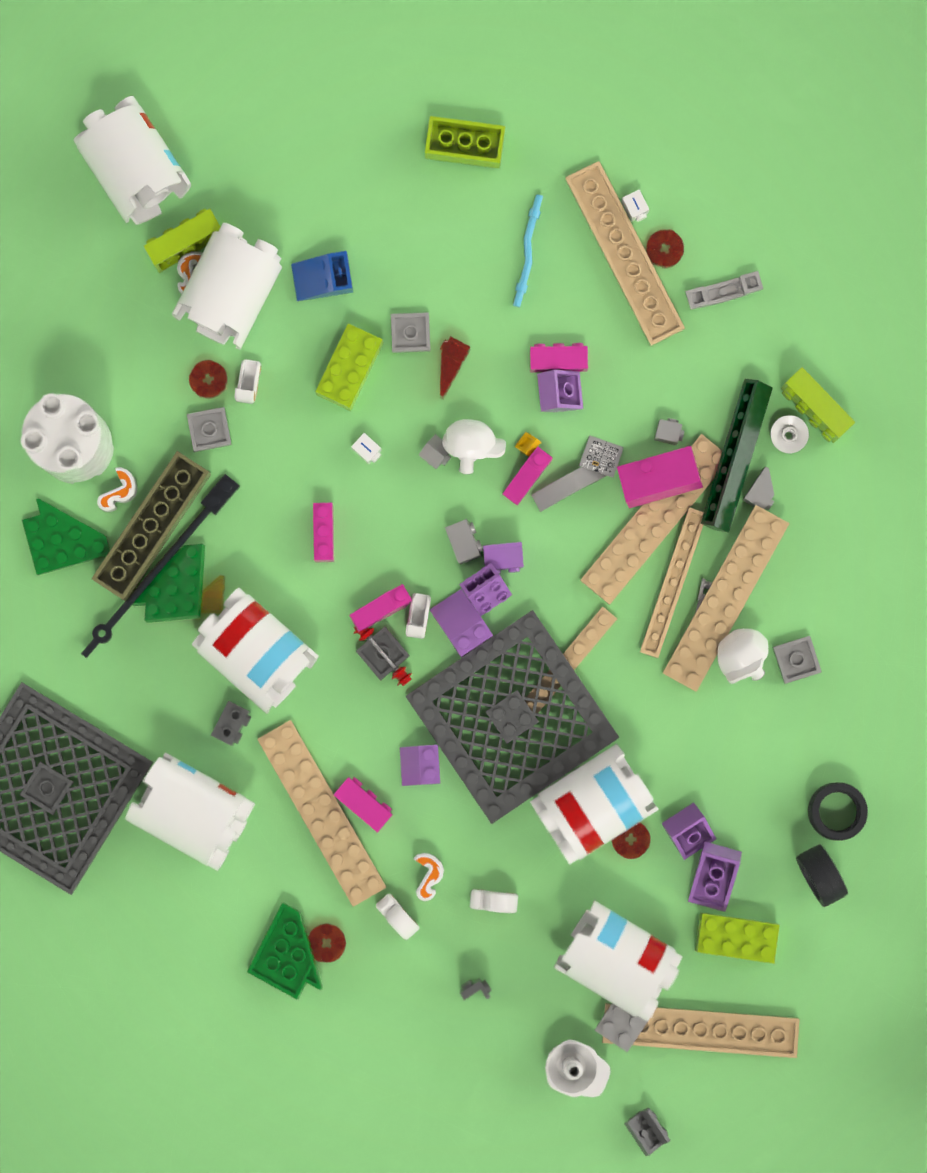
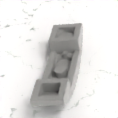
(724, 291)
(565, 487)

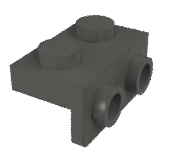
(470, 988)
(647, 1131)

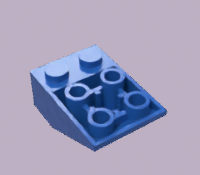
(322, 276)

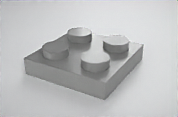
(410, 332)
(209, 429)
(797, 659)
(620, 1027)

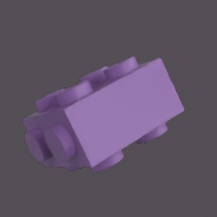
(485, 589)

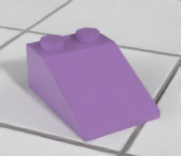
(461, 623)
(715, 876)

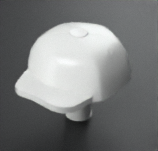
(471, 441)
(742, 655)
(576, 1070)

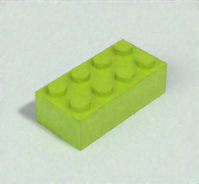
(464, 142)
(188, 237)
(349, 367)
(817, 405)
(737, 938)

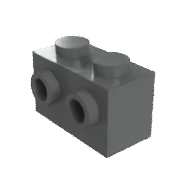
(231, 724)

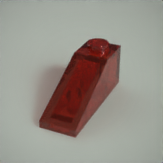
(452, 358)

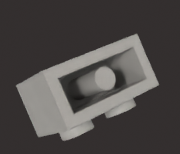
(463, 541)

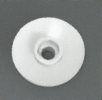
(798, 430)

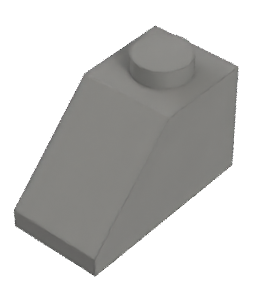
(761, 491)

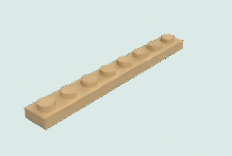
(673, 583)
(576, 652)

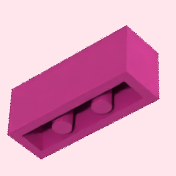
(558, 358)
(323, 532)
(363, 803)

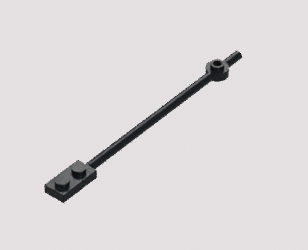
(213, 503)

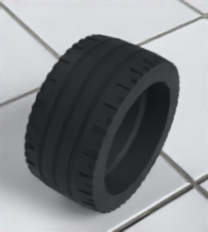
(861, 809)
(822, 875)

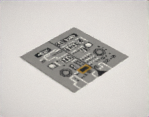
(601, 456)

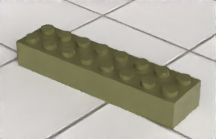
(151, 526)

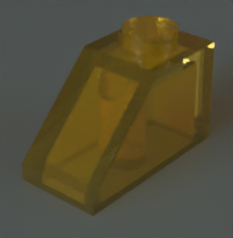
(214, 596)

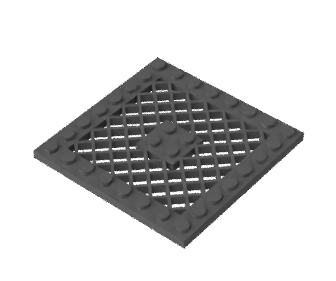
(512, 717)
(48, 787)

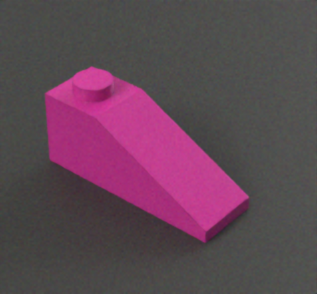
(527, 475)
(381, 608)

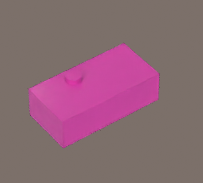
(659, 477)

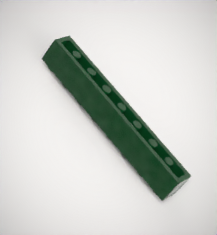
(736, 455)

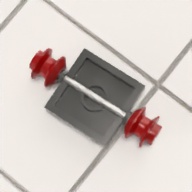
(383, 654)

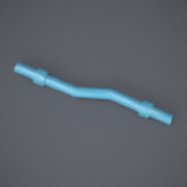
(534, 214)

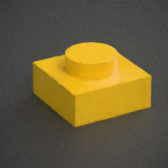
(527, 444)

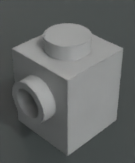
(669, 431)
(435, 453)

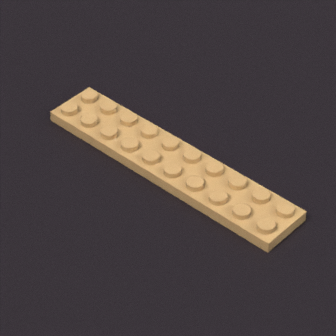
(625, 253)
(648, 530)
(726, 597)
(322, 813)
(719, 1032)

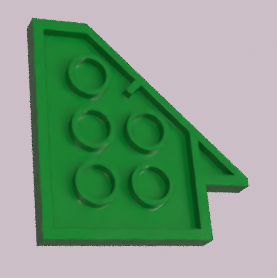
(61, 540)
(177, 588)
(286, 955)

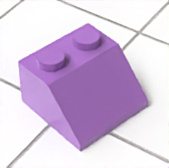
(560, 391)
(504, 556)
(420, 765)
(688, 830)

